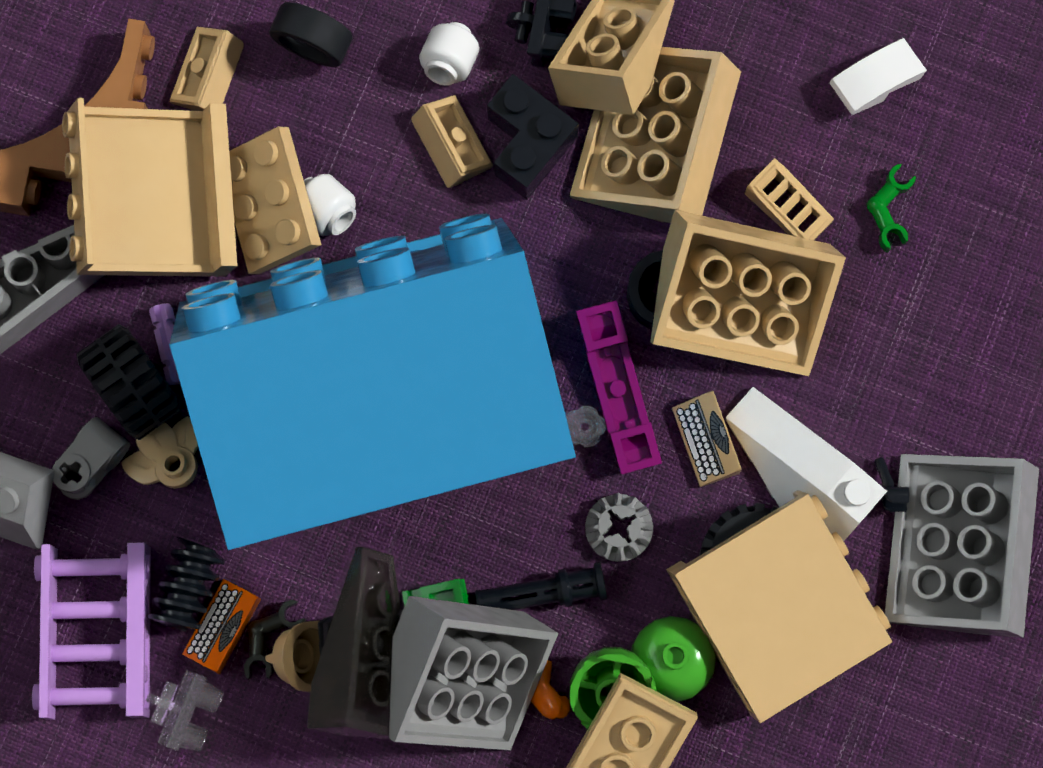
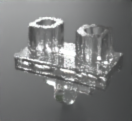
(177, 729)

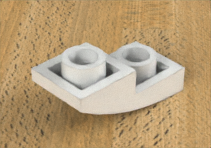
(877, 75)

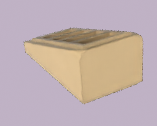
(799, 193)

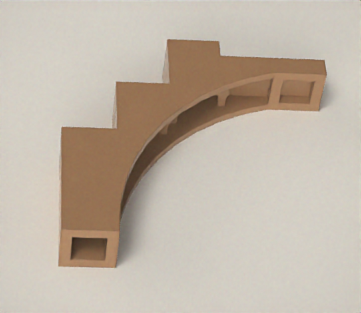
(46, 154)

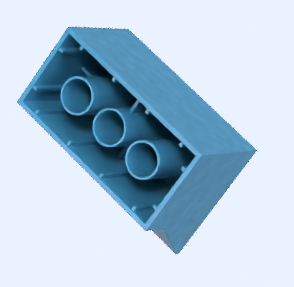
(368, 380)

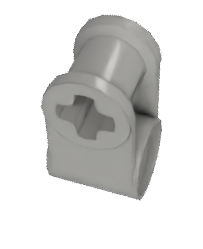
(92, 455)

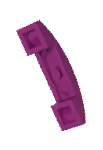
(617, 387)

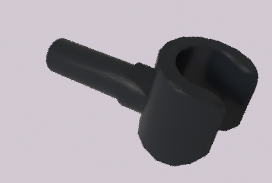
(895, 497)

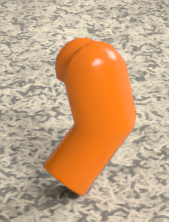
(547, 699)

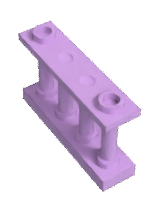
(132, 651)

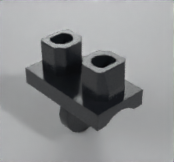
(542, 43)

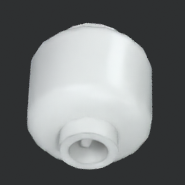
(449, 53)
(331, 204)

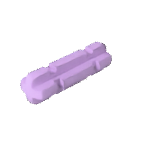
(163, 318)

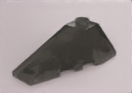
(355, 664)

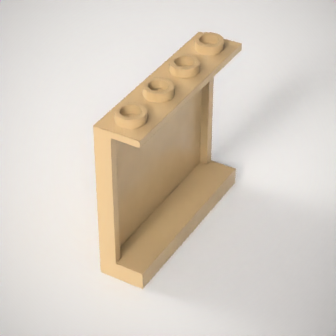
(150, 191)
(782, 606)

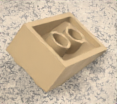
(611, 55)

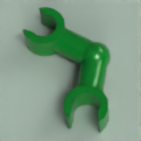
(878, 208)

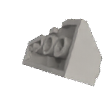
(24, 500)

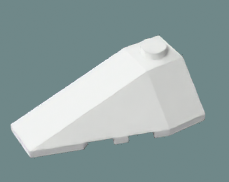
(798, 459)

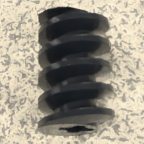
(186, 585)

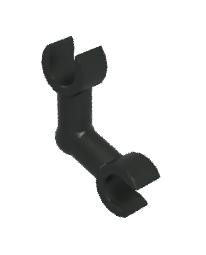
(257, 636)

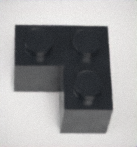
(538, 132)

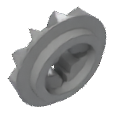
(615, 547)

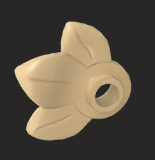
(160, 451)

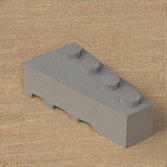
(37, 285)

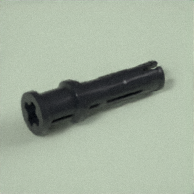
(565, 592)

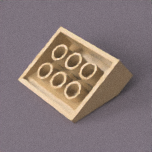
(670, 145)
(744, 293)

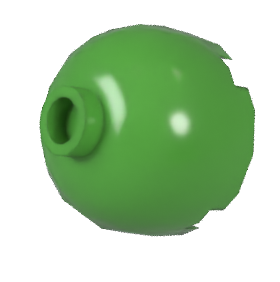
(676, 656)
(597, 675)

